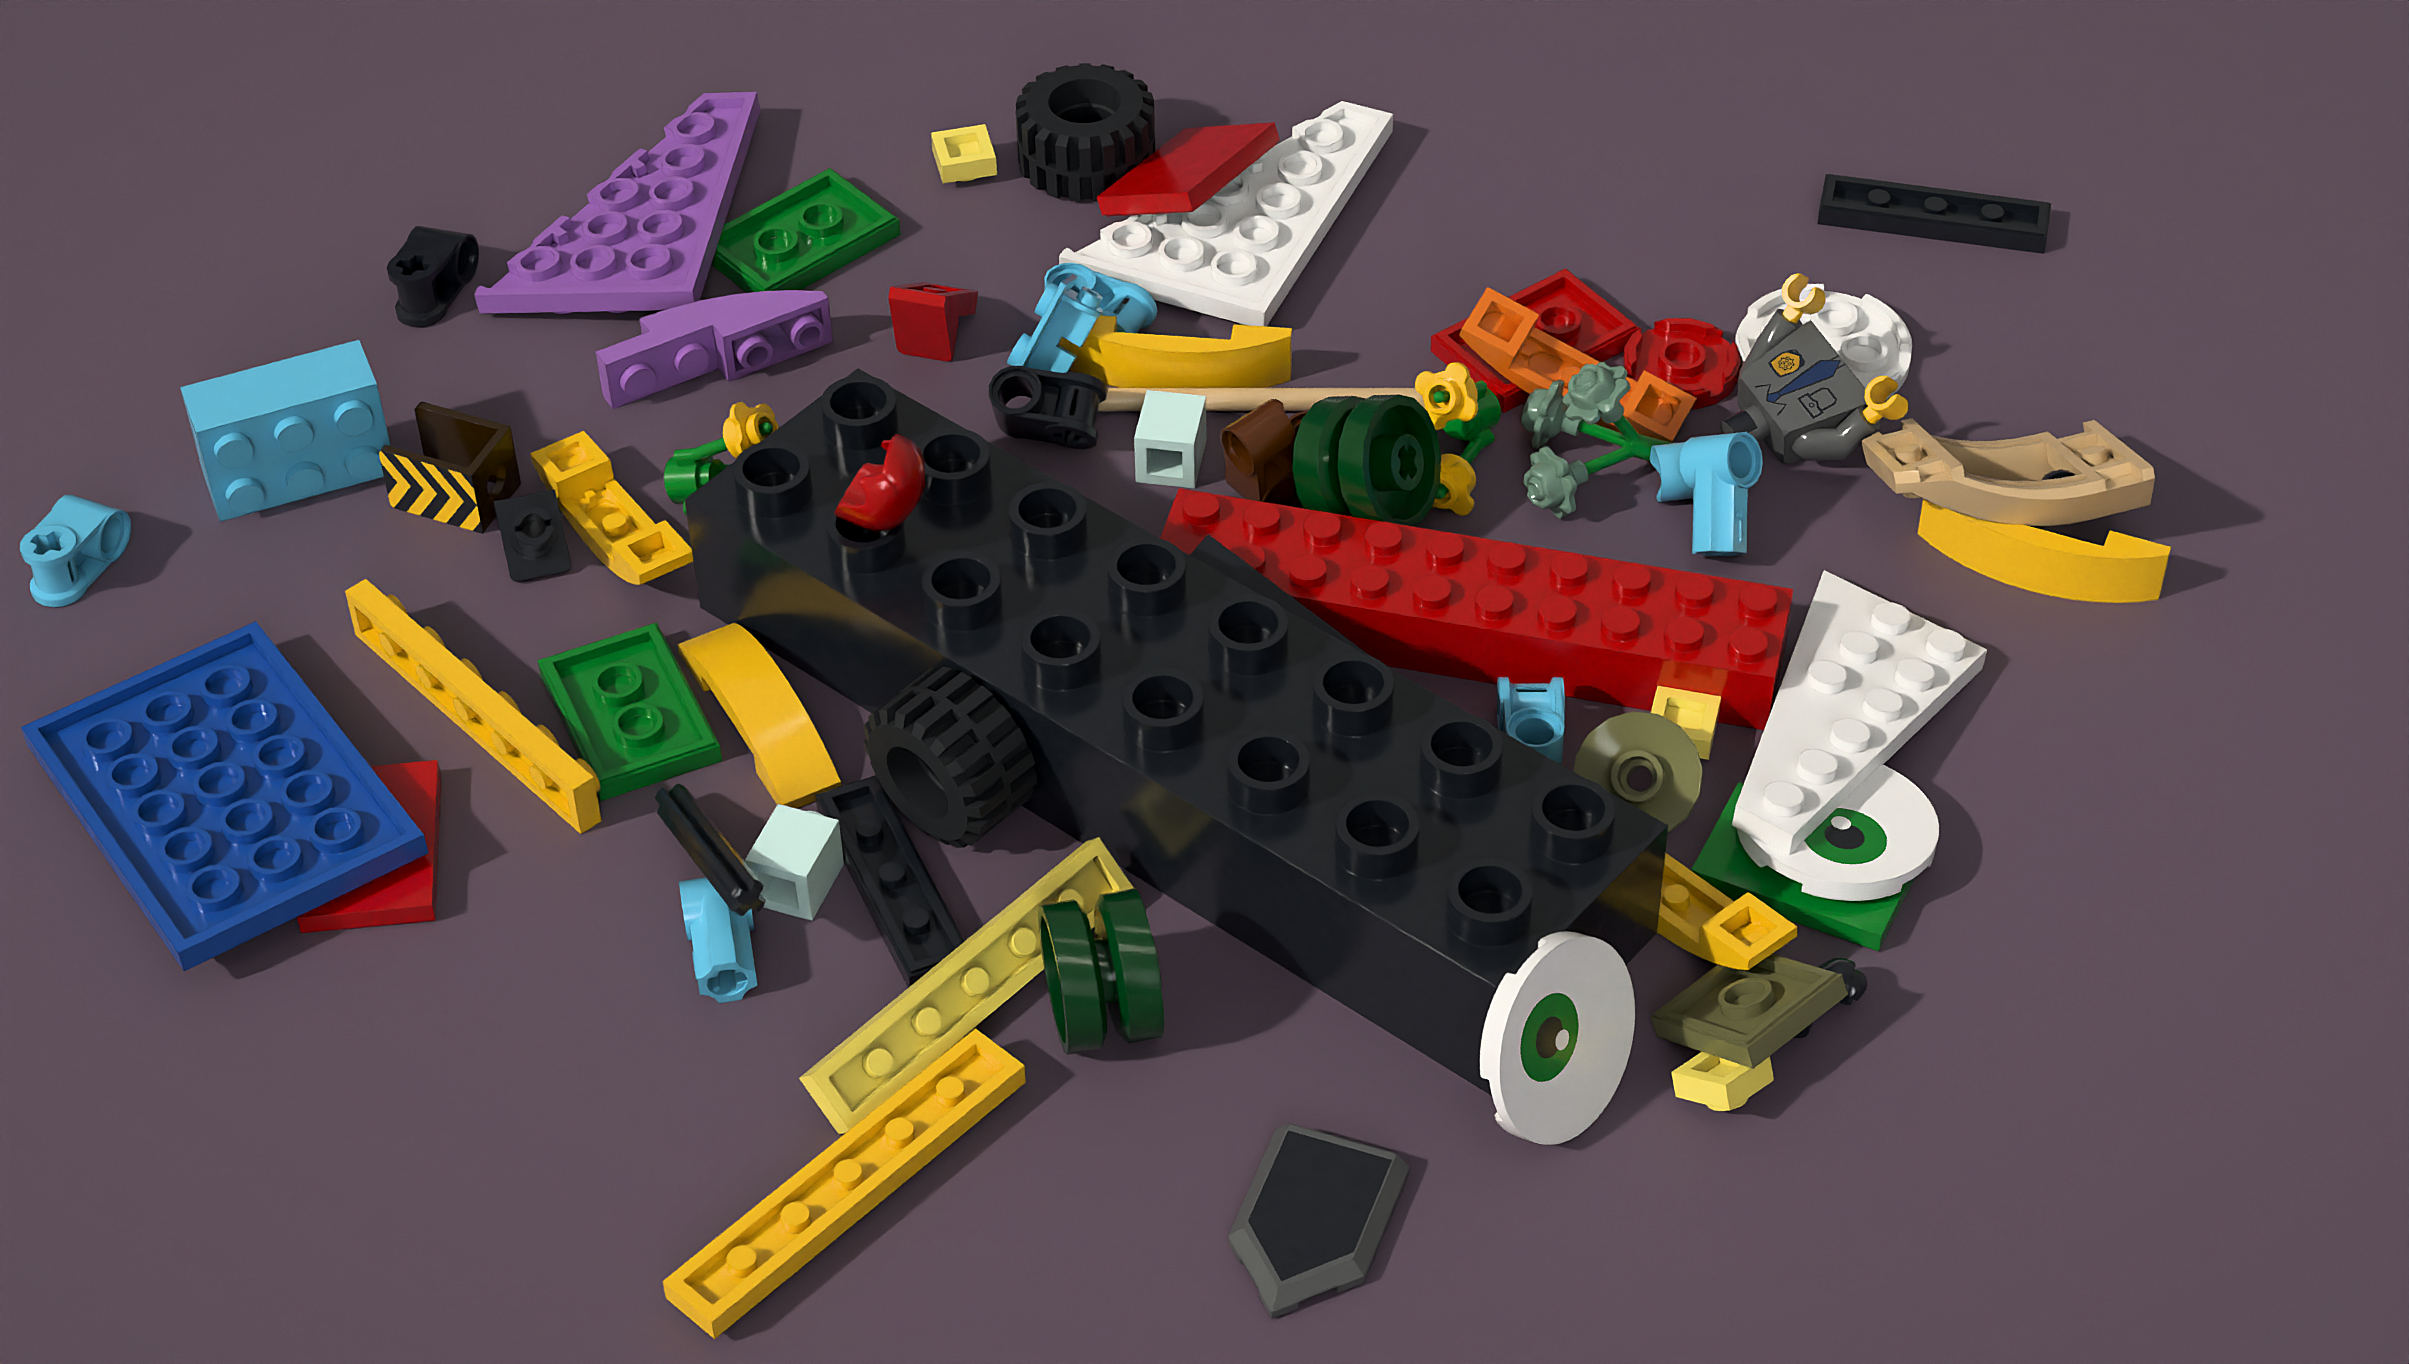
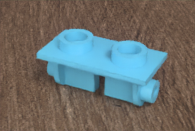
(1063, 315)

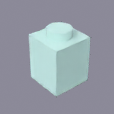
(1170, 439)
(797, 860)

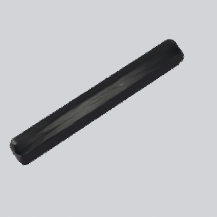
(710, 850)

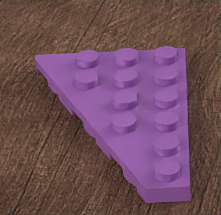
(645, 229)

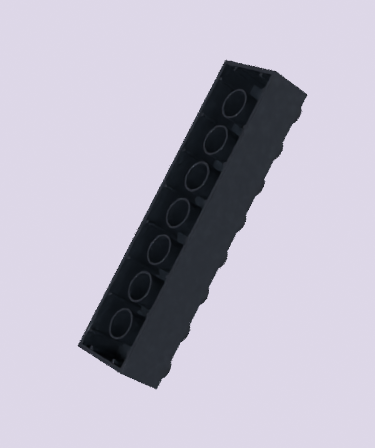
(1183, 719)

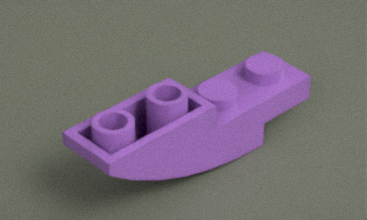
(720, 333)

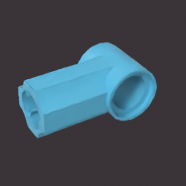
(1719, 473)
(719, 941)

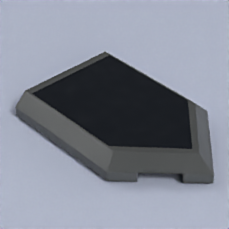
(1314, 1215)

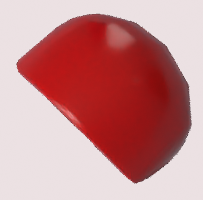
(885, 492)

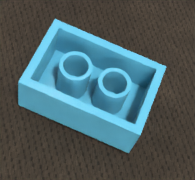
(287, 429)

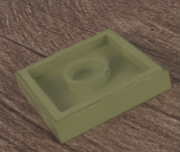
(1749, 1011)

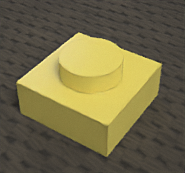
(964, 153)
(1692, 711)
(1719, 1082)

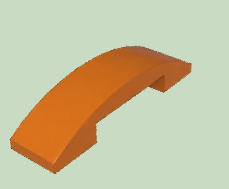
(1531, 359)

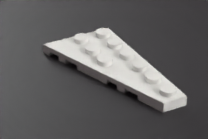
(1848, 702)

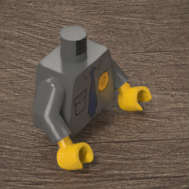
(1802, 392)

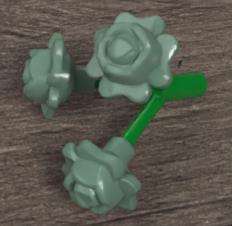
(1590, 396)

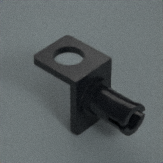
(532, 536)

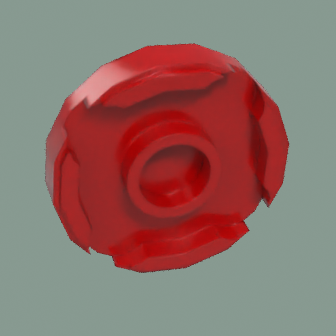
(1686, 356)

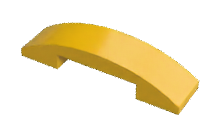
(1134, 360)
(606, 514)
(2048, 562)
(764, 711)
(1714, 925)

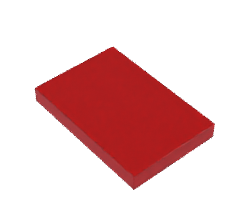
(1188, 169)
(1565, 311)
(408, 891)

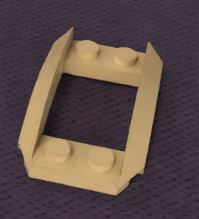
(2004, 477)

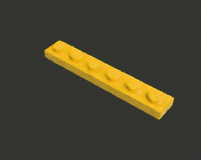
(481, 712)
(843, 1183)

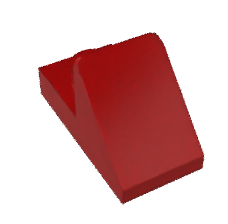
(928, 318)

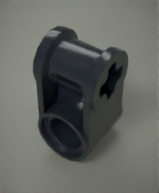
(431, 273)
(1060, 405)

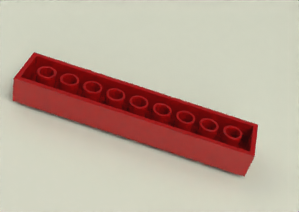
(1509, 607)

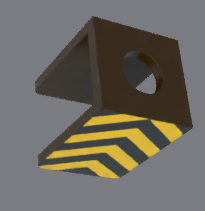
(455, 469)

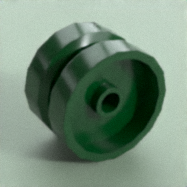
(1368, 458)
(1112, 969)

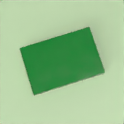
(802, 235)
(629, 710)
(1734, 873)

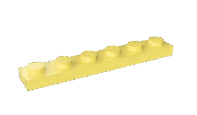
(954, 993)

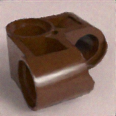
(1261, 454)

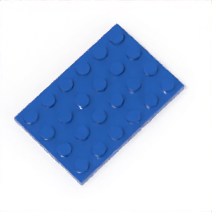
(223, 794)

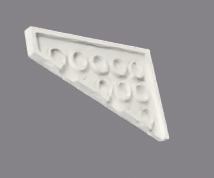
(1255, 233)

